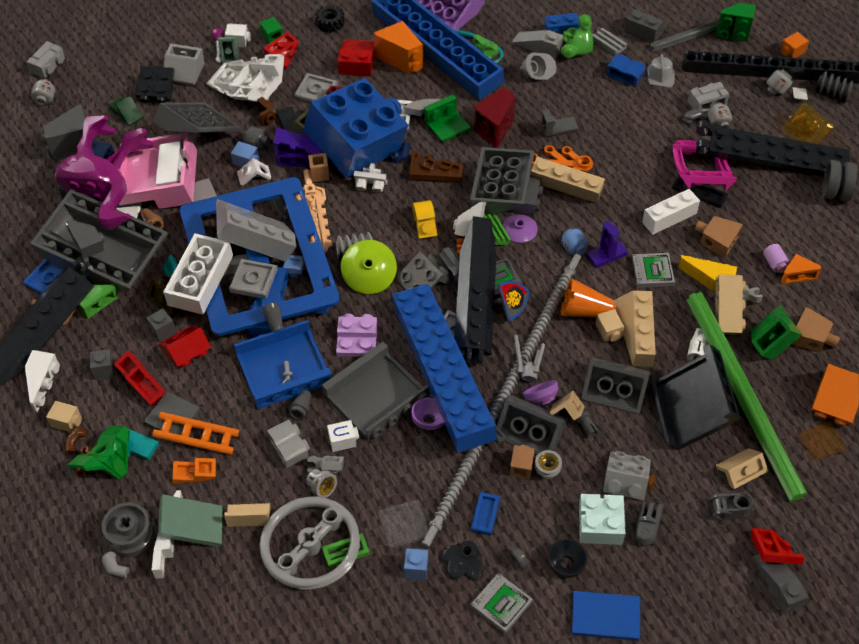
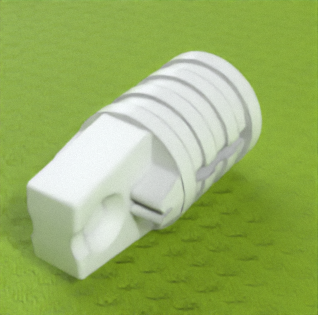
(697, 343)

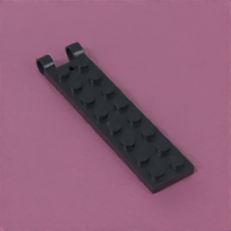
(767, 149)

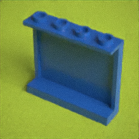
(264, 359)

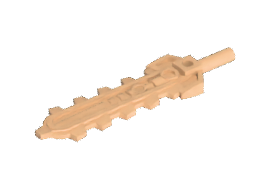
(315, 198)

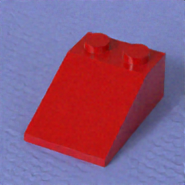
(356, 58)

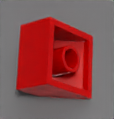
(185, 346)

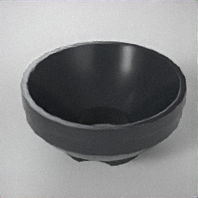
(567, 549)

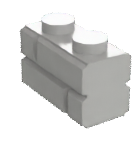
(45, 59)
(706, 96)

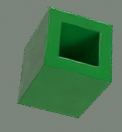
(270, 29)

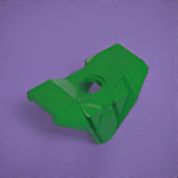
(108, 454)

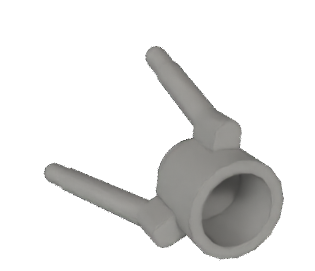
(530, 370)

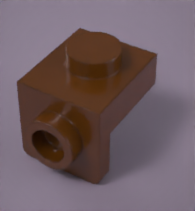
(267, 111)

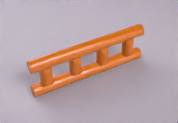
(188, 424)

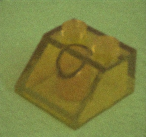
(808, 125)

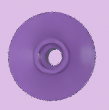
(522, 233)

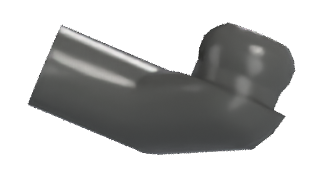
(693, 114)

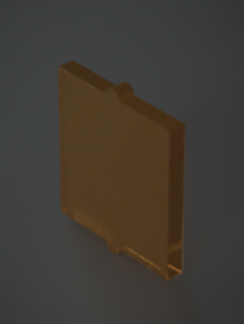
(822, 441)

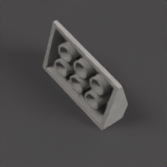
(254, 231)

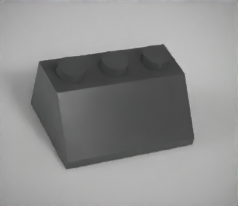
(615, 385)
(530, 425)

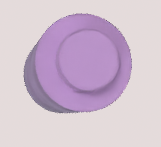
(776, 258)

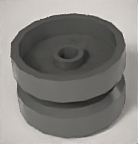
(839, 180)
(128, 529)

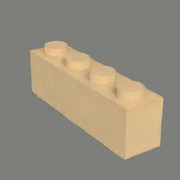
(568, 179)

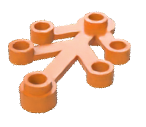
(577, 163)

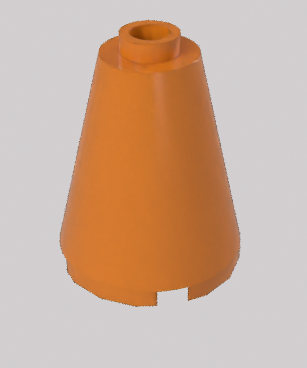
(584, 301)

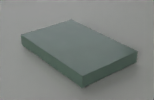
(190, 520)

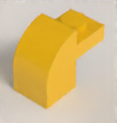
(425, 218)

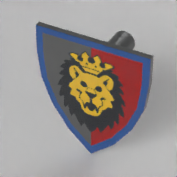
(513, 298)

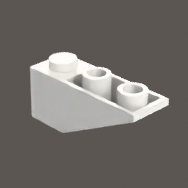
(39, 374)

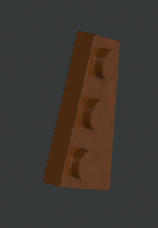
(430, 169)

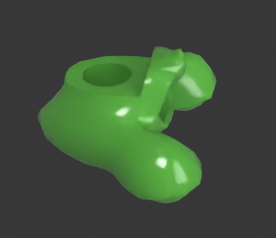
(578, 40)

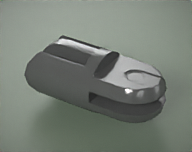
(648, 525)

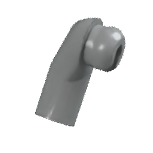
(111, 566)

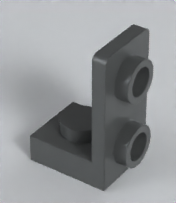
(559, 126)

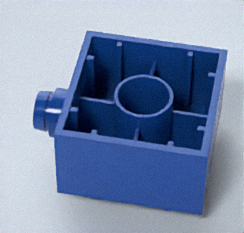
(355, 126)

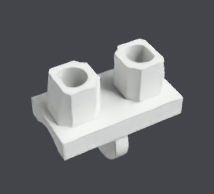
(372, 176)

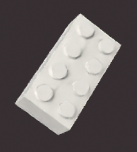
(198, 273)

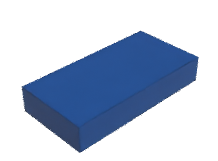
(485, 513)

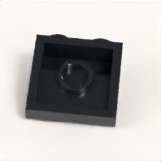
(155, 84)

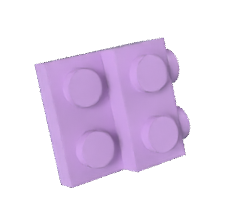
(356, 335)

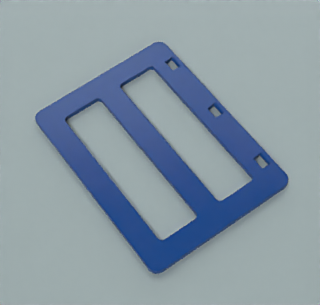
(312, 253)

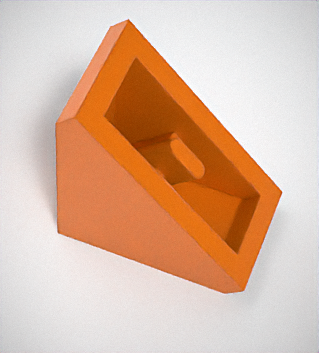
(800, 270)

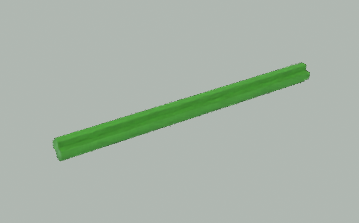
(748, 400)

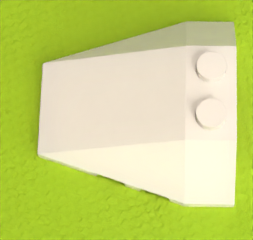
(250, 78)

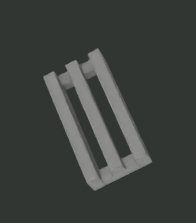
(610, 41)

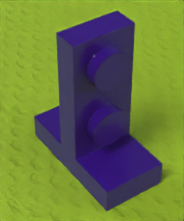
(610, 247)

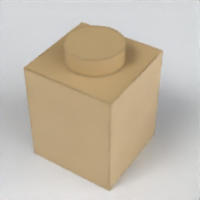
(610, 326)
(64, 416)

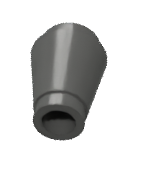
(273, 316)
(300, 406)

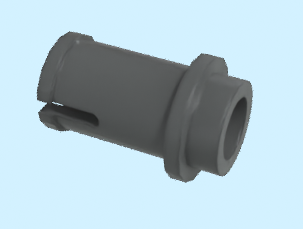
(587, 424)

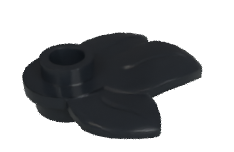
(461, 563)

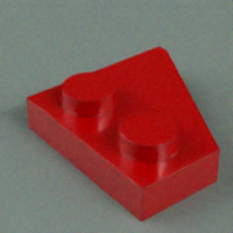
(284, 45)
(773, 548)

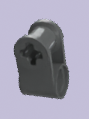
(727, 506)

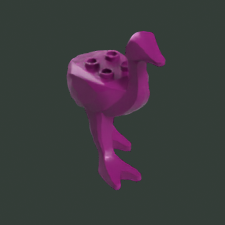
(99, 176)

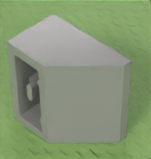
(186, 62)

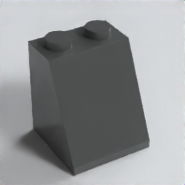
(64, 134)

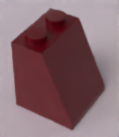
(494, 116)

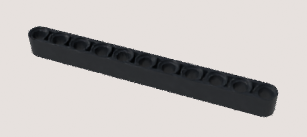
(766, 65)

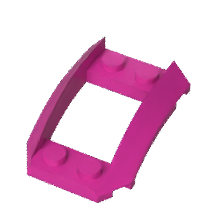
(721, 176)

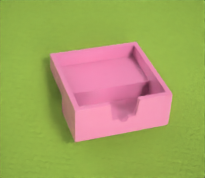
(141, 172)

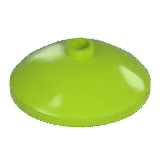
(364, 278)

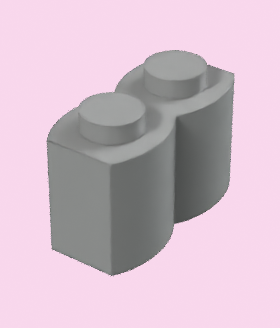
(288, 443)

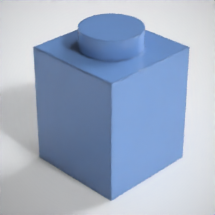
(243, 154)
(416, 564)

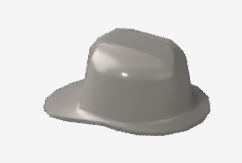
(539, 66)
(661, 72)

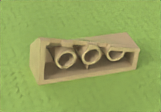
(636, 314)

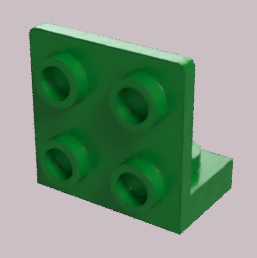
(444, 119)

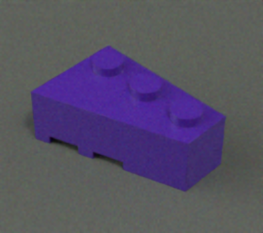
(293, 149)

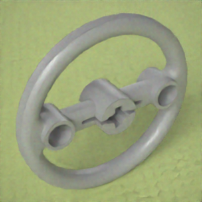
(309, 543)

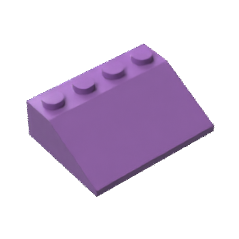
(453, 12)

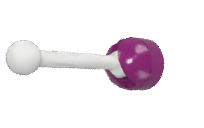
(215, 34)

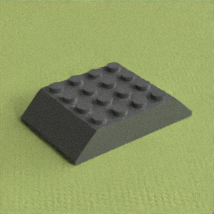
(125, 251)

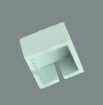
(601, 519)

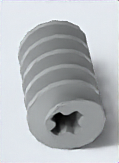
(343, 245)

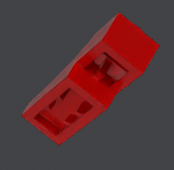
(140, 378)

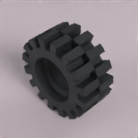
(330, 12)

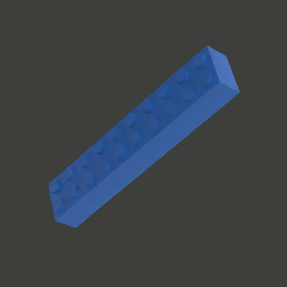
(443, 46)
(444, 368)

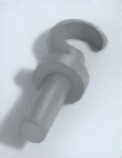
(287, 374)

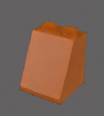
(399, 48)
(837, 396)

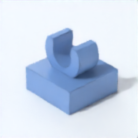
(294, 265)

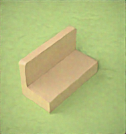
(571, 404)
(743, 467)
(247, 515)

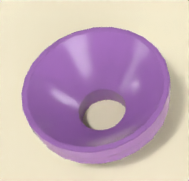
(542, 393)
(426, 408)

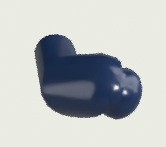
(402, 154)

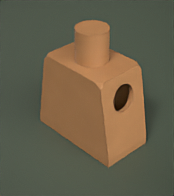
(719, 234)
(815, 331)

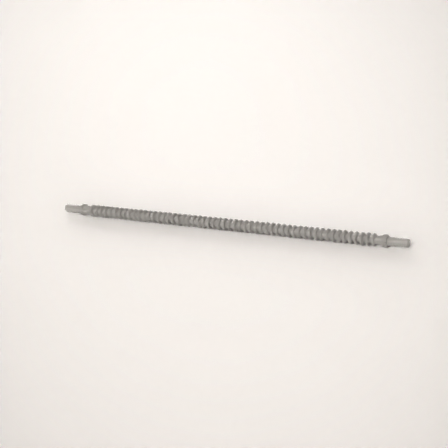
(497, 407)

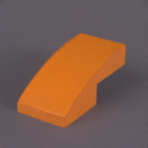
(200, 470)

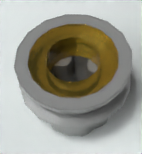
(554, 462)
(317, 484)

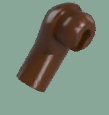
(70, 441)

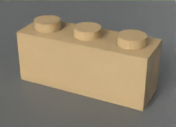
(730, 303)

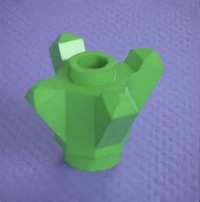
(488, 48)

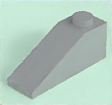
(540, 42)

